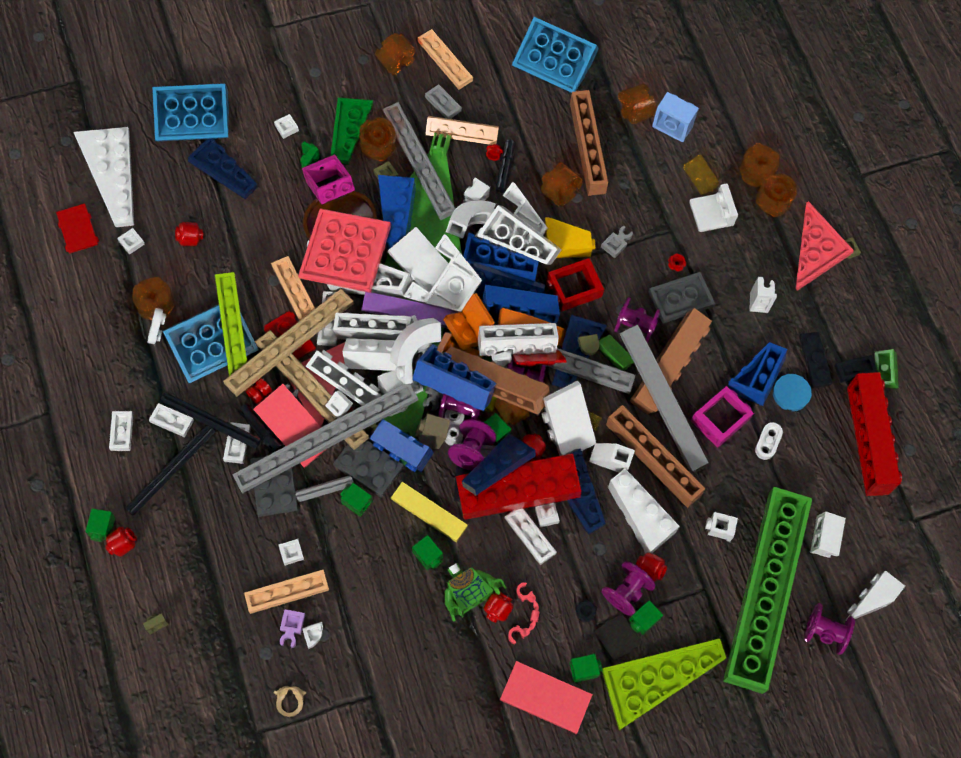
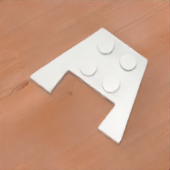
(524, 211)
(453, 286)

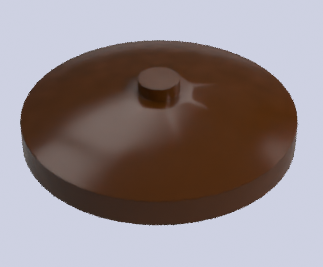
(350, 203)

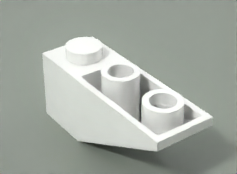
(881, 594)

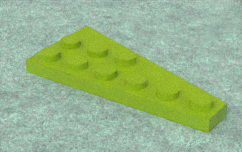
(648, 681)

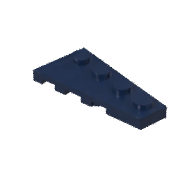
(217, 164)
(503, 279)
(576, 328)
(497, 464)
(587, 506)

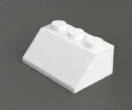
(368, 354)

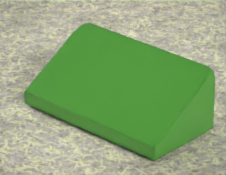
(615, 353)
(887, 366)

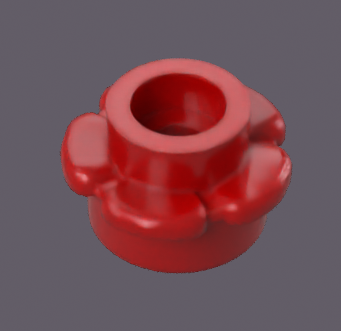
(494, 152)
(677, 258)

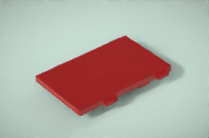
(77, 228)
(283, 324)
(539, 358)

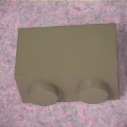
(432, 431)

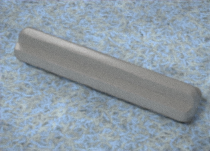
(323, 488)

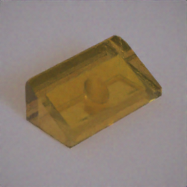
(701, 174)

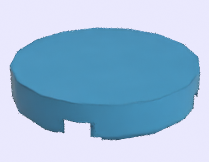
(792, 392)

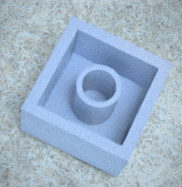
(675, 117)

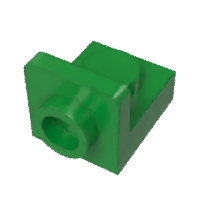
(310, 155)

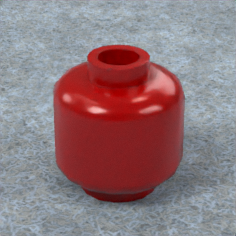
(188, 234)
(537, 443)
(120, 541)
(652, 565)
(498, 607)

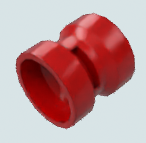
(259, 391)

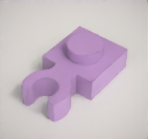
(291, 624)

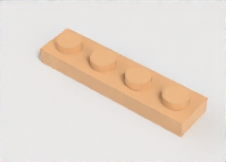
(445, 59)
(462, 130)
(293, 287)
(286, 591)

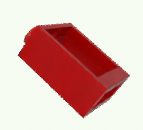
(591, 277)

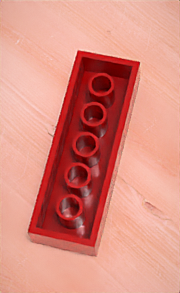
(874, 434)
(525, 487)

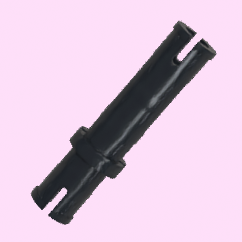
(504, 171)
(265, 434)

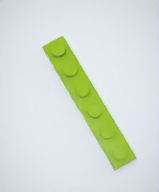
(231, 321)

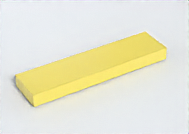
(429, 512)

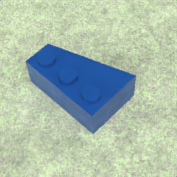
(759, 375)
(401, 446)

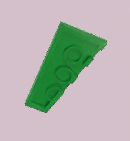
(348, 121)

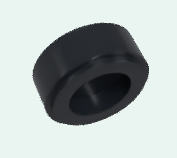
(585, 611)

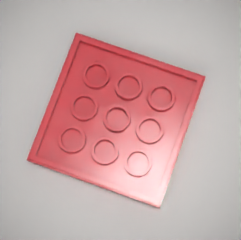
(345, 250)

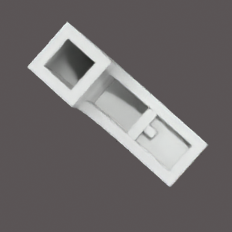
(469, 214)
(409, 342)

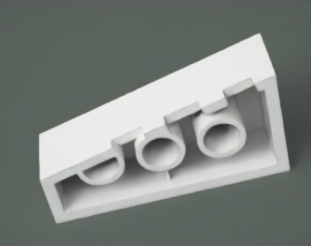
(513, 233)
(387, 282)
(642, 512)

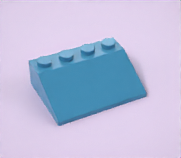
(555, 55)
(191, 112)
(200, 343)

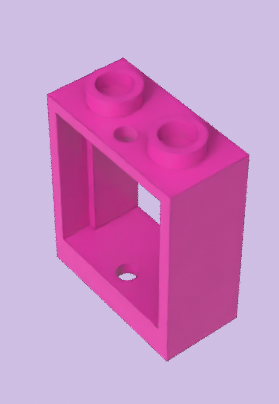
(331, 167)
(710, 429)

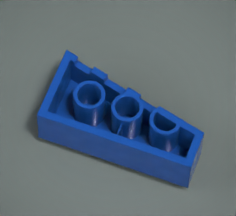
(397, 205)
(499, 258)
(526, 302)
(453, 378)

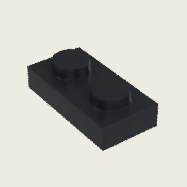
(849, 369)

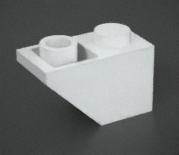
(612, 456)

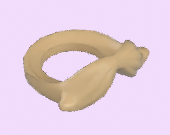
(281, 695)

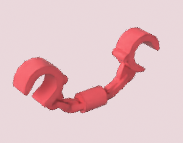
(534, 615)

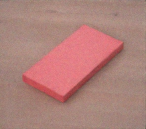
(287, 418)
(546, 697)

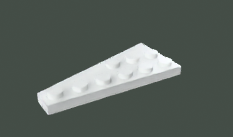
(110, 164)

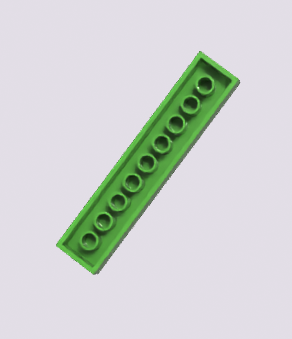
(767, 591)

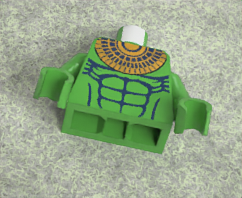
(468, 589)

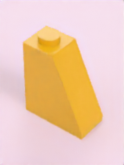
(571, 239)

